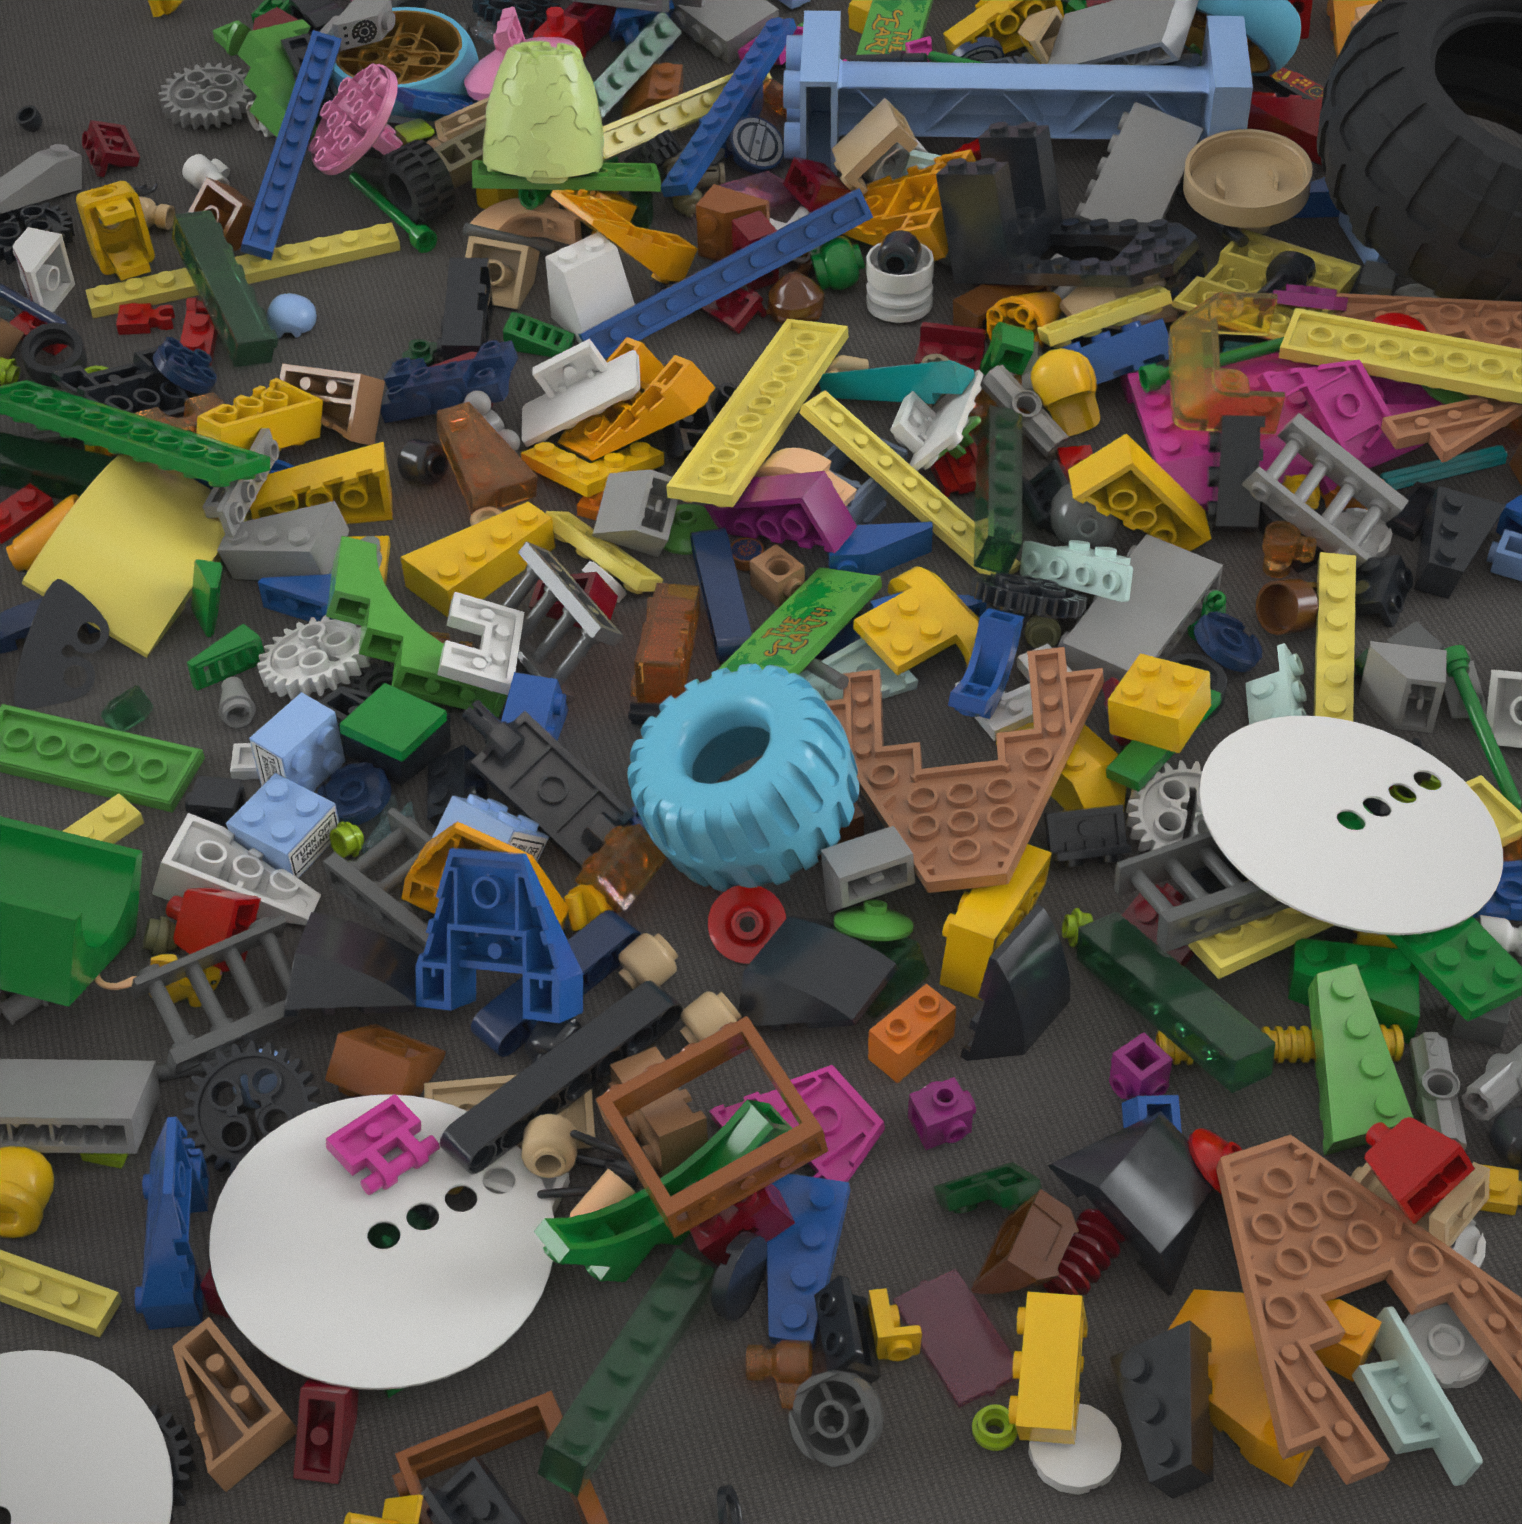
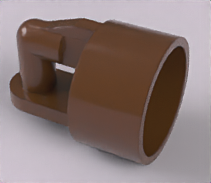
(1287, 606)

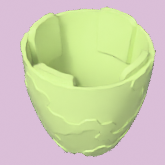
(543, 115)

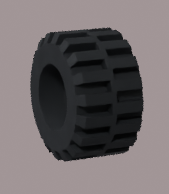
(418, 182)

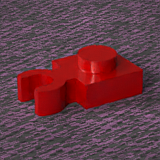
(139, 318)

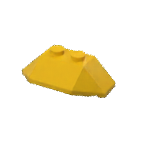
(1084, 775)

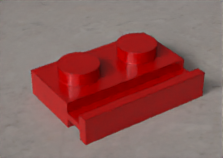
(956, 473)

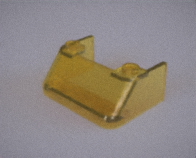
(1198, 385)

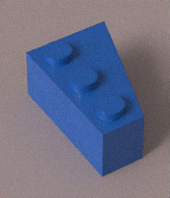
(1125, 351)
(540, 699)

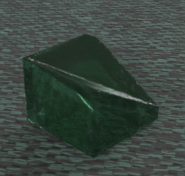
(644, 212)
(127, 709)

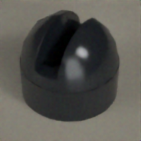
(29, 118)

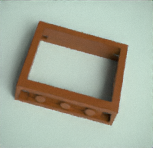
(741, 1176)
(483, 1437)

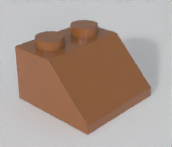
(653, 87)
(227, 207)
(715, 219)
(381, 1063)

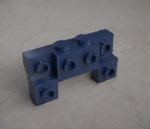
(424, 390)

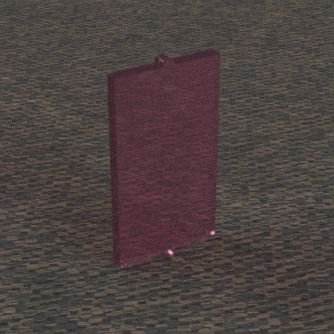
(764, 186)
(957, 1337)

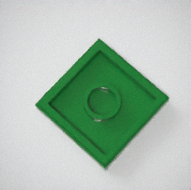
(393, 722)

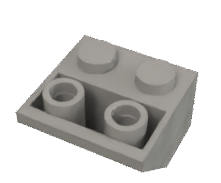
(636, 511)
(1404, 684)
(866, 868)

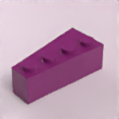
(789, 508)

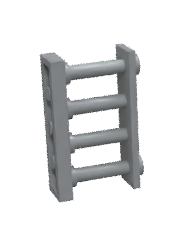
(1342, 468)

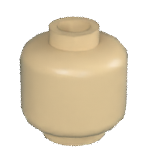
(647, 960)
(707, 1016)
(548, 1146)

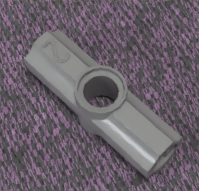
(1038, 424)
(1435, 1076)
(1496, 1086)

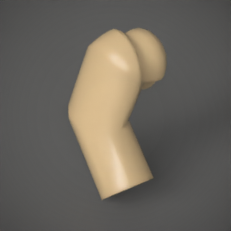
(847, 363)

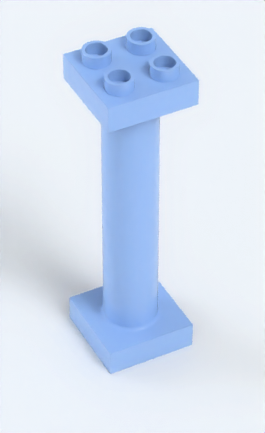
(963, 99)

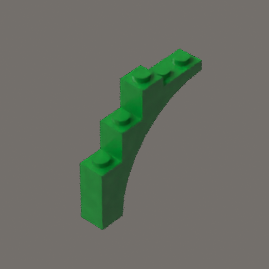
(622, 1234)

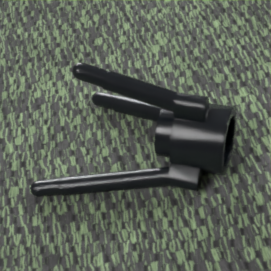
(616, 1163)

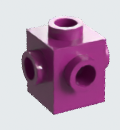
(1140, 1069)
(941, 1113)

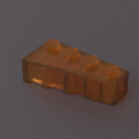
(666, 643)

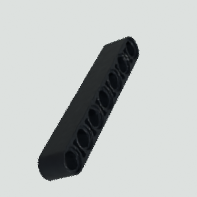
(560, 1076)

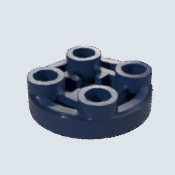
(185, 367)

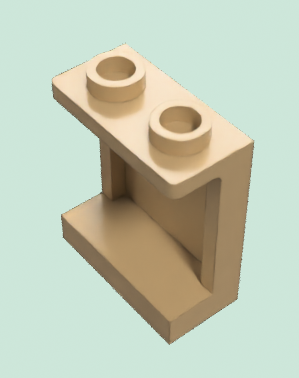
(870, 141)
(1449, 1215)

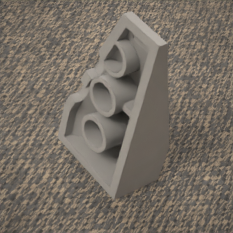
(41, 178)

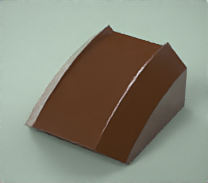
(1027, 1246)

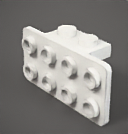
(576, 387)
(932, 430)

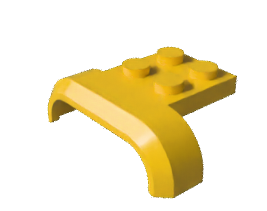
(918, 621)

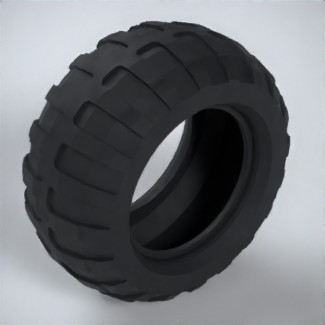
(1407, 158)

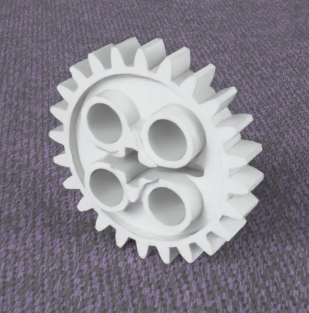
(312, 658)
(1153, 809)

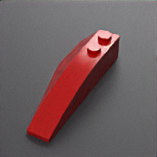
(1288, 117)

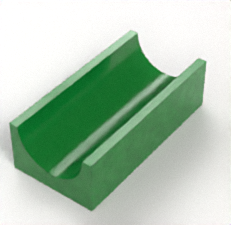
(62, 909)

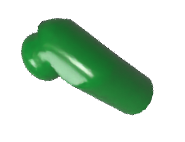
(1212, 602)

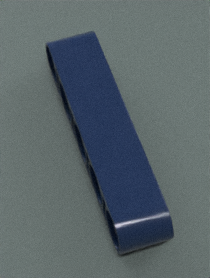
(720, 591)
(597, 952)

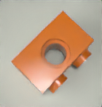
(911, 1033)

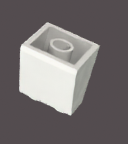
(586, 284)

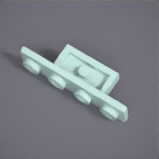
(1080, 568)
(1279, 692)
(1412, 1403)

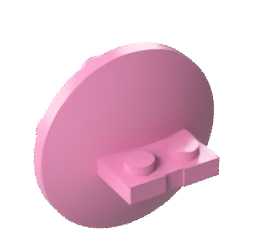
(508, 33)
(356, 121)

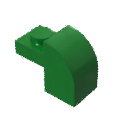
(1009, 347)

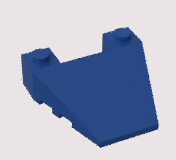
(500, 921)
(173, 1189)

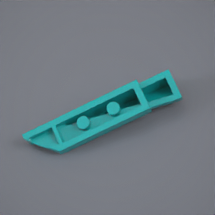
(896, 382)

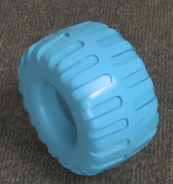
(765, 818)

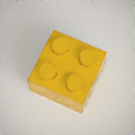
(1159, 702)

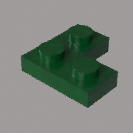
(1005, 1185)

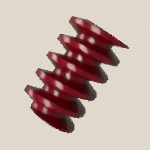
(1086, 1254)

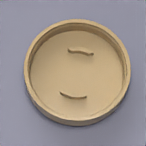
(1247, 178)

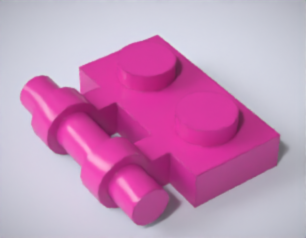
(376, 1134)

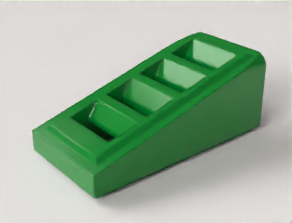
(528, 335)
(237, 654)

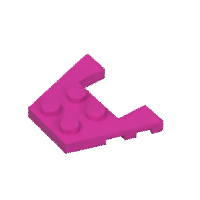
(1341, 400)
(843, 1114)

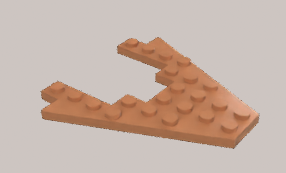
(1458, 424)
(972, 817)
(1318, 1234)

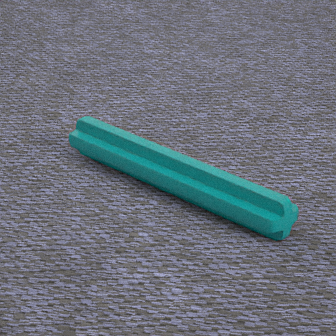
(1436, 470)

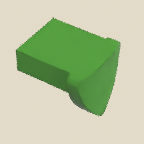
(231, 36)

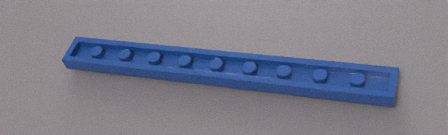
(728, 108)
(291, 146)
(730, 273)

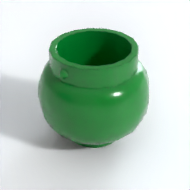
(837, 263)

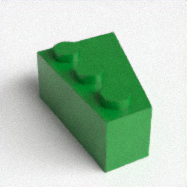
(1385, 971)

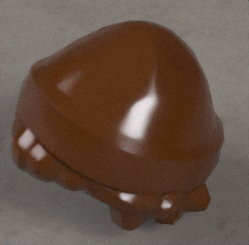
(795, 298)

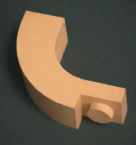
(543, 221)
(801, 461)

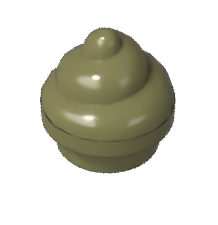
(687, 203)
(1042, 631)
(159, 936)

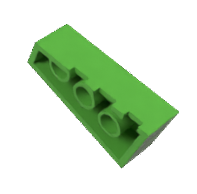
(1351, 1061)

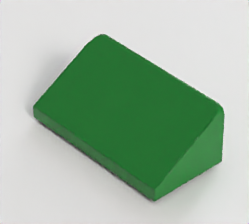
(206, 594)

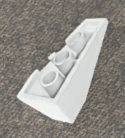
(209, 857)

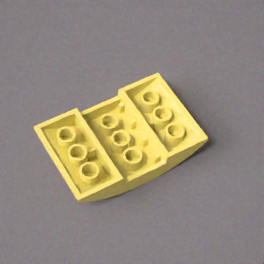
(1246, 272)
(132, 548)

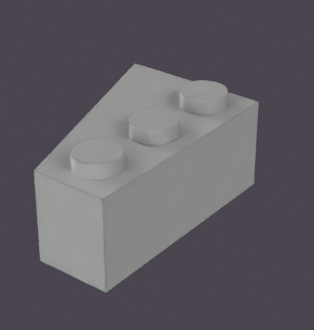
(285, 543)

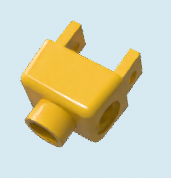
(121, 230)

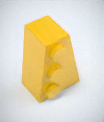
(1049, 1367)

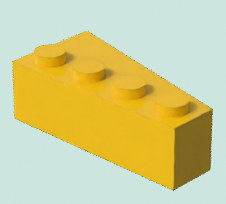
(997, 20)
(283, 408)
(352, 479)
(1137, 490)
(477, 557)
(987, 919)

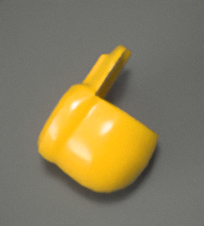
(1067, 389)
(24, 1190)

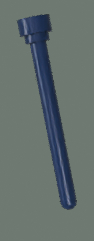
(29, 306)

